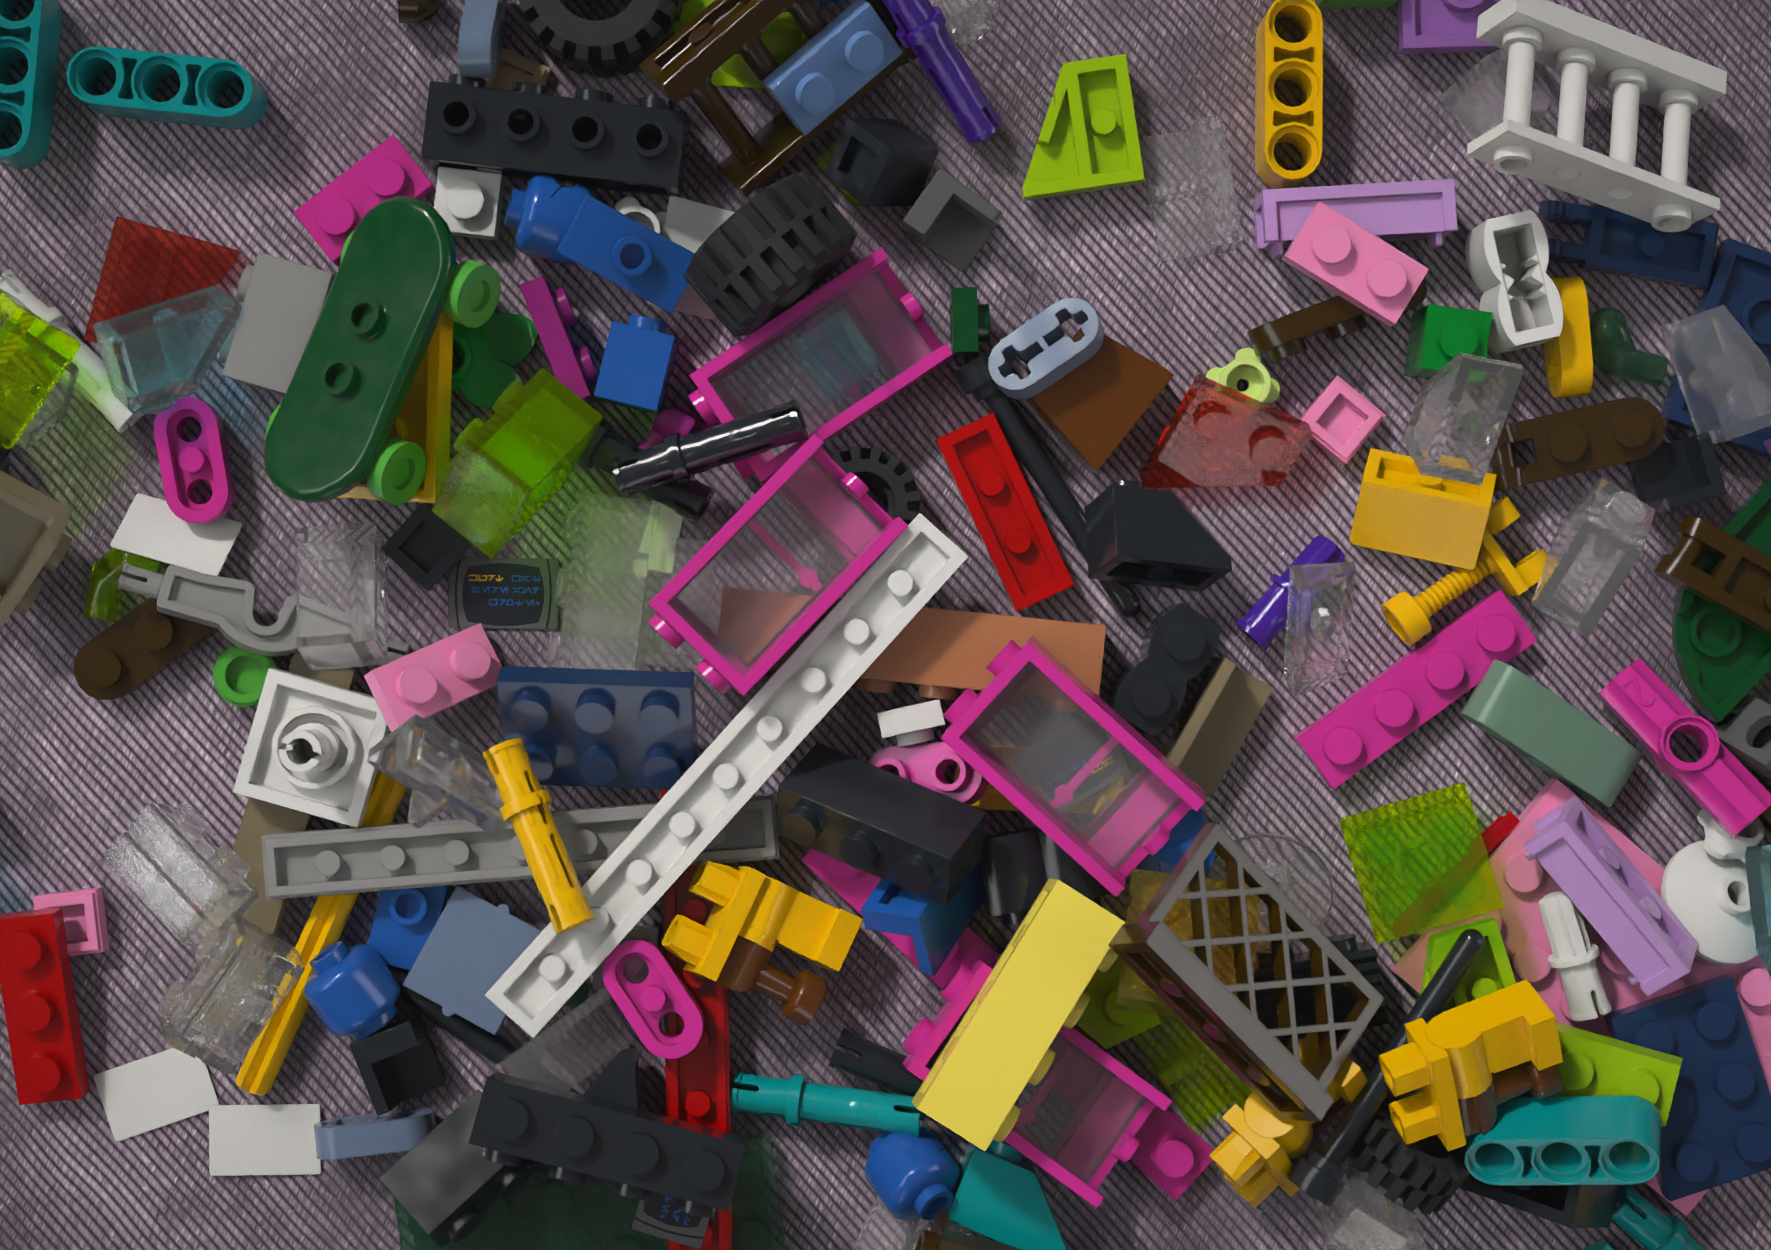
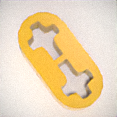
(1570, 354)

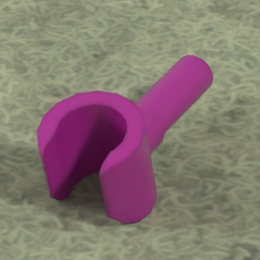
(668, 422)

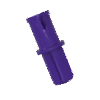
(1269, 613)

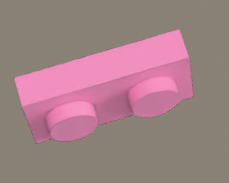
(1355, 264)
(435, 677)

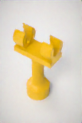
(1411, 614)

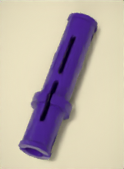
(924, 32)

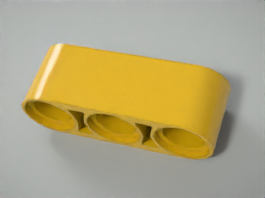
(1298, 63)

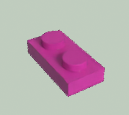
(344, 202)

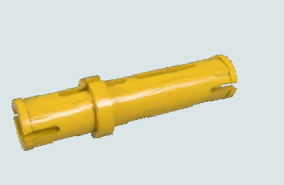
(533, 823)

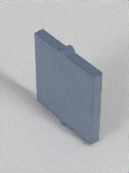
(467, 956)

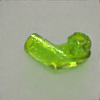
(102, 592)

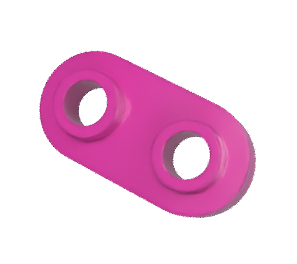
(189, 463)
(927, 766)
(650, 999)

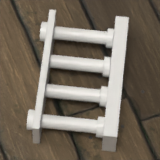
(1630, 71)

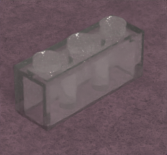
(604, 583)

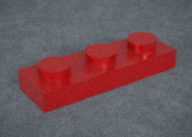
(1004, 512)
(41, 1007)

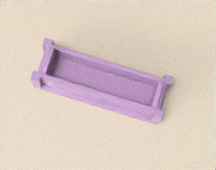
(1385, 209)
(1612, 896)

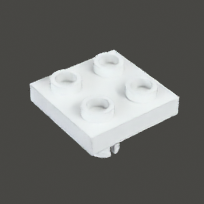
(312, 748)

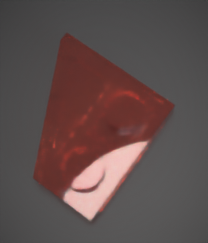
(154, 266)
(1224, 441)

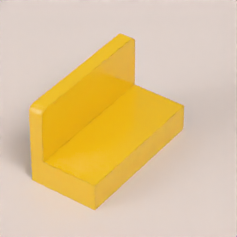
(1420, 513)

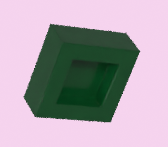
(967, 322)

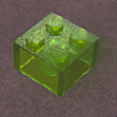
(514, 461)
(1422, 864)

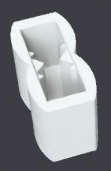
(1509, 267)

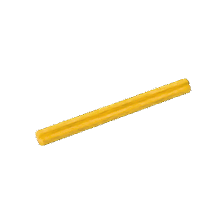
(319, 932)

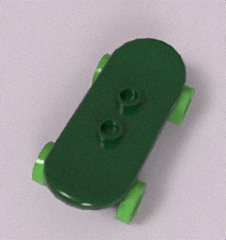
(366, 353)

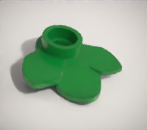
(491, 355)

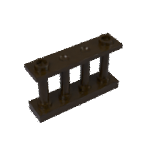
(733, 27)

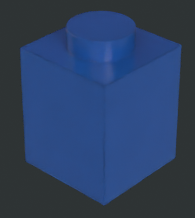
(637, 365)

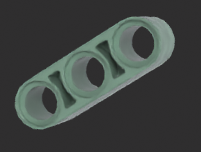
(1551, 734)

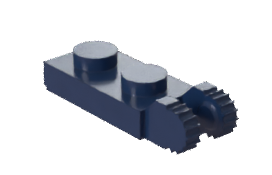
(1631, 246)

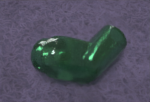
(1617, 353)

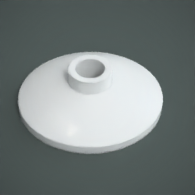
(1697, 893)

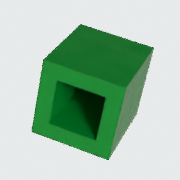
(1441, 334)

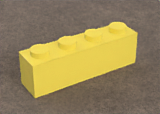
(1018, 1015)

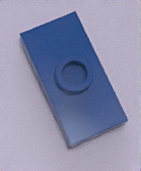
(627, 253)
(405, 922)

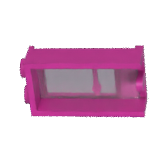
(765, 374)
(773, 569)
(1070, 763)
(1076, 1115)

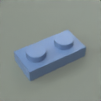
(832, 66)

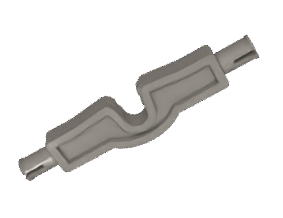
(225, 606)

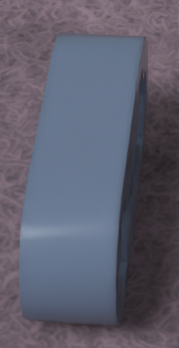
(482, 37)
(1037, 337)
(372, 1133)

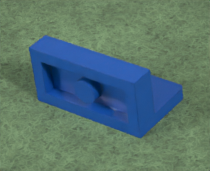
(930, 924)

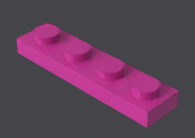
(1414, 689)

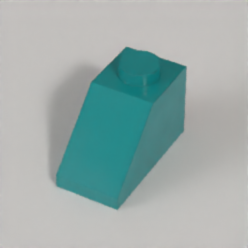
(1004, 1199)

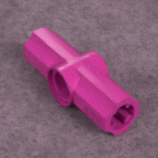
(1714, 781)

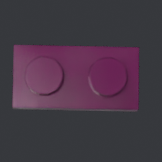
(552, 316)

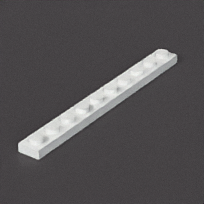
(730, 771)

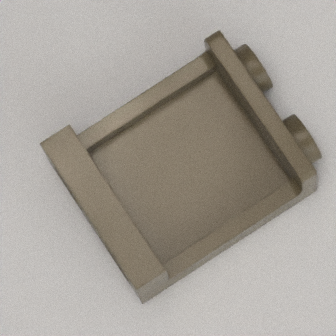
(28, 542)

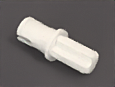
(1573, 957)

